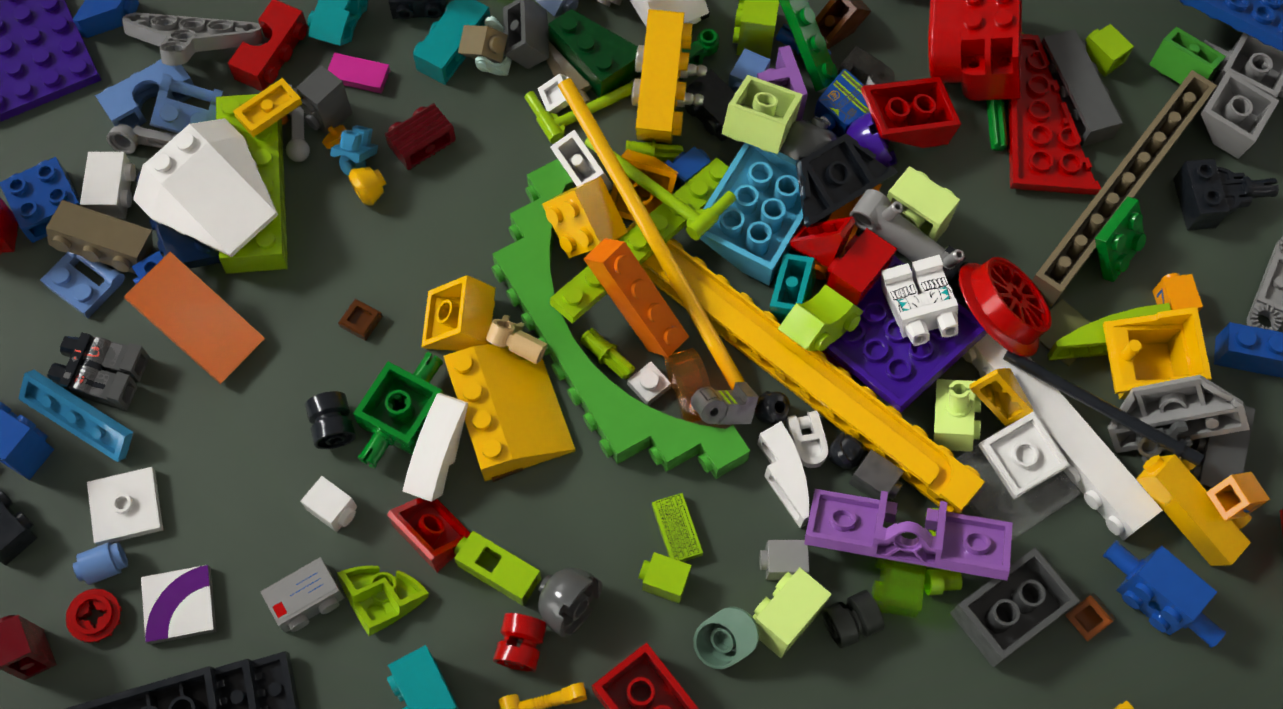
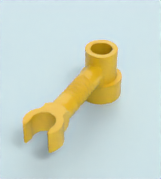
(572, 694)

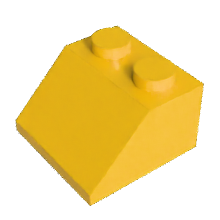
(458, 315)

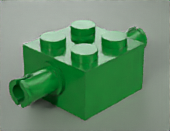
(392, 391)

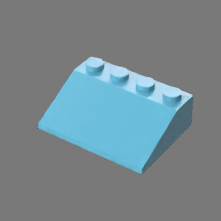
(762, 218)

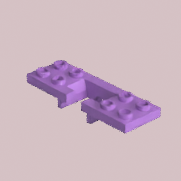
(960, 544)

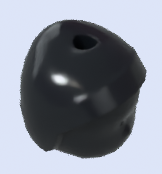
(772, 407)
(846, 451)

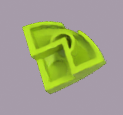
(379, 596)

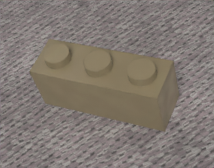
(98, 237)

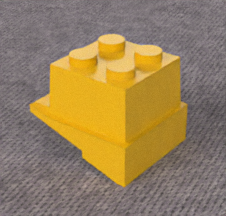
(1155, 349)

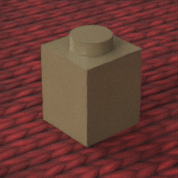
(482, 42)

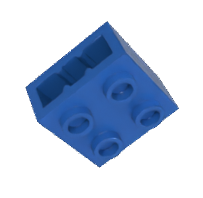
(37, 194)

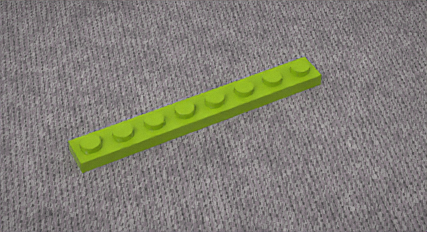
(585, 289)

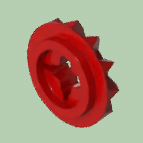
(82, 607)

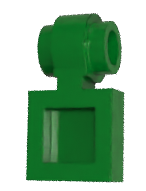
(706, 45)

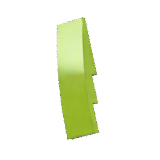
(1090, 338)

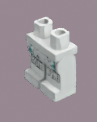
(921, 299)

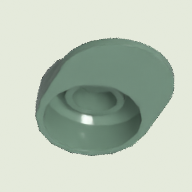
(726, 638)

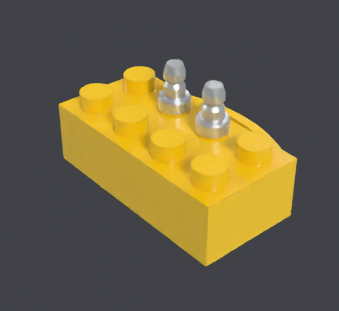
(660, 68)

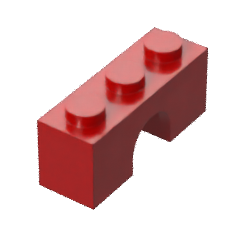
(260, 64)

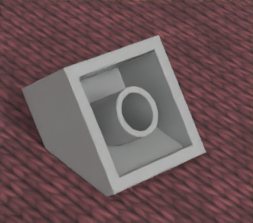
(1237, 114)

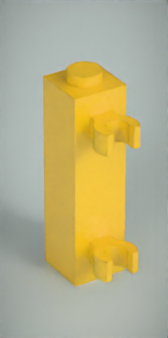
(1192, 511)

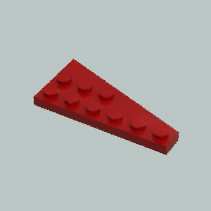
(1042, 133)

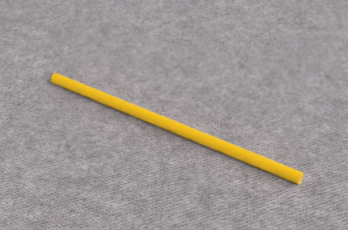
(650, 232)

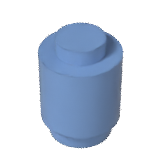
(100, 563)

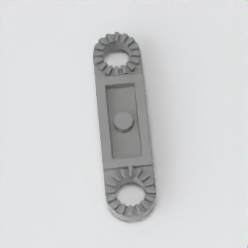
(1270, 292)

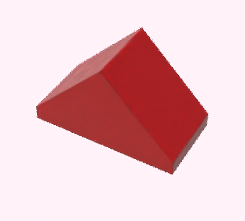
(824, 239)

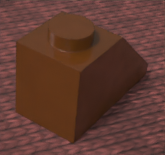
(841, 19)

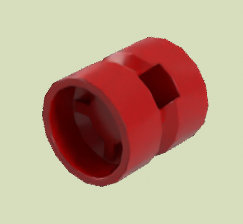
(525, 631)

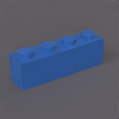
(1250, 349)

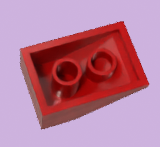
(913, 111)

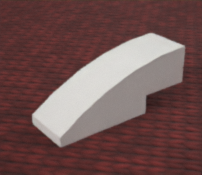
(436, 448)
(786, 471)

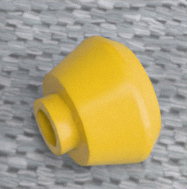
(367, 184)

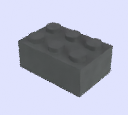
(1013, 611)

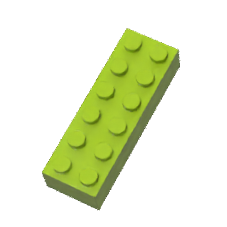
(269, 246)

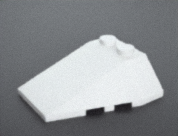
(207, 187)

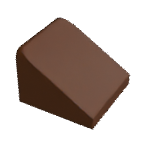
(1090, 617)

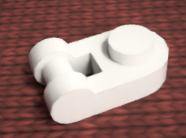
(811, 447)

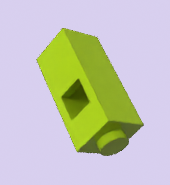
(497, 567)

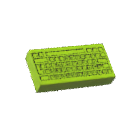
(677, 528)

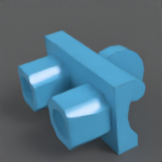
(354, 148)

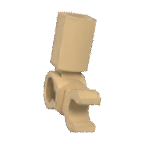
(506, 333)

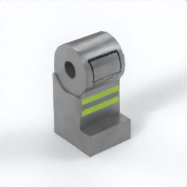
(725, 406)

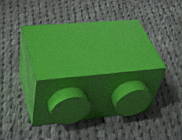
(1182, 53)

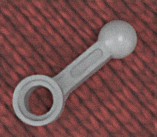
(136, 136)
(297, 147)

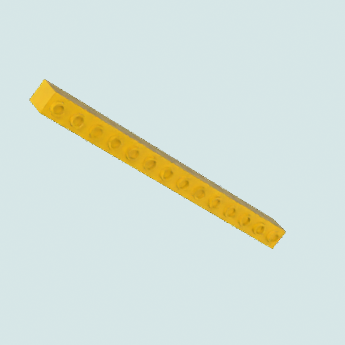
(821, 384)

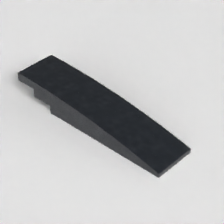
(238, 685)

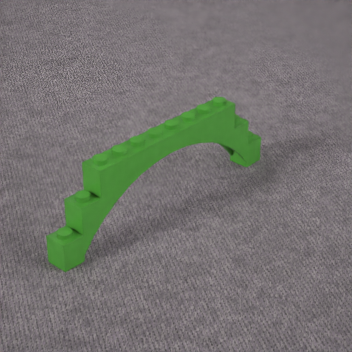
(617, 417)

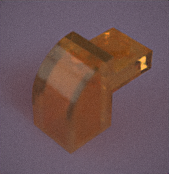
(686, 376)

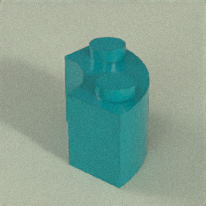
(335, 20)

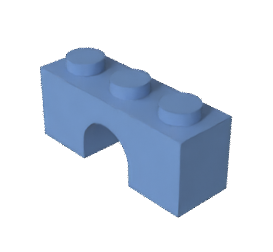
(125, 99)

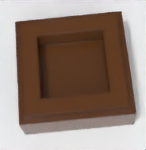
(360, 319)

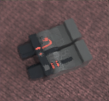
(100, 369)

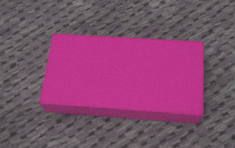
(359, 72)

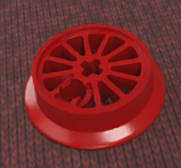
(1006, 304)

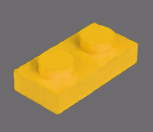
(267, 107)

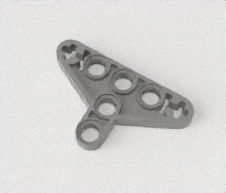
(183, 36)

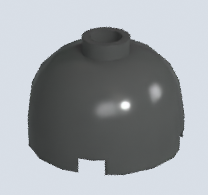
(807, 137)
(567, 598)

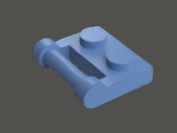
(176, 115)
(77, 288)

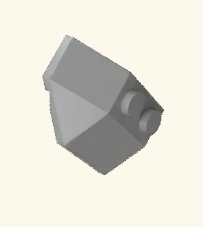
(1191, 399)

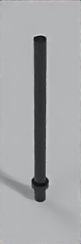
(1176, 447)

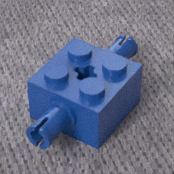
(1165, 592)

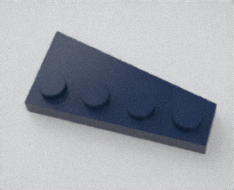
(184, 247)

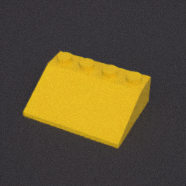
(509, 410)

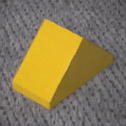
(1002, 395)

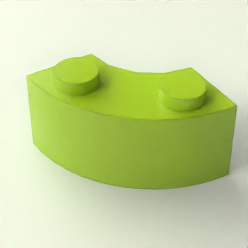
(821, 320)

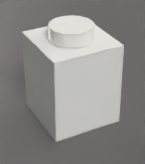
(329, 504)

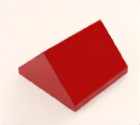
(429, 530)

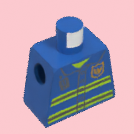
(841, 103)

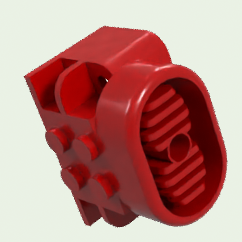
(977, 46)

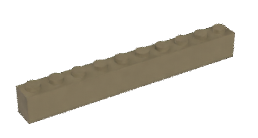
(1125, 181)

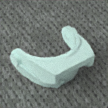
(485, 64)

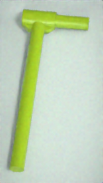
(555, 126)
(697, 221)

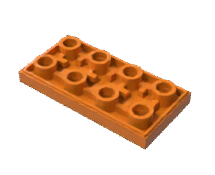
(194, 317)

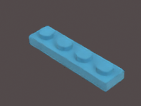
(75, 415)

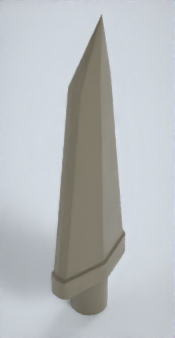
(560, 65)

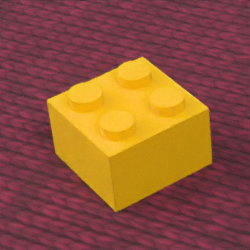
(584, 217)

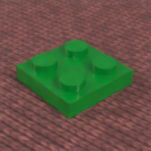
(1120, 239)

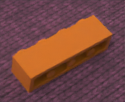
(636, 297)

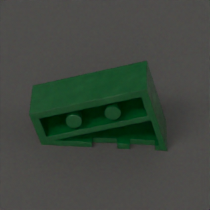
(594, 52)

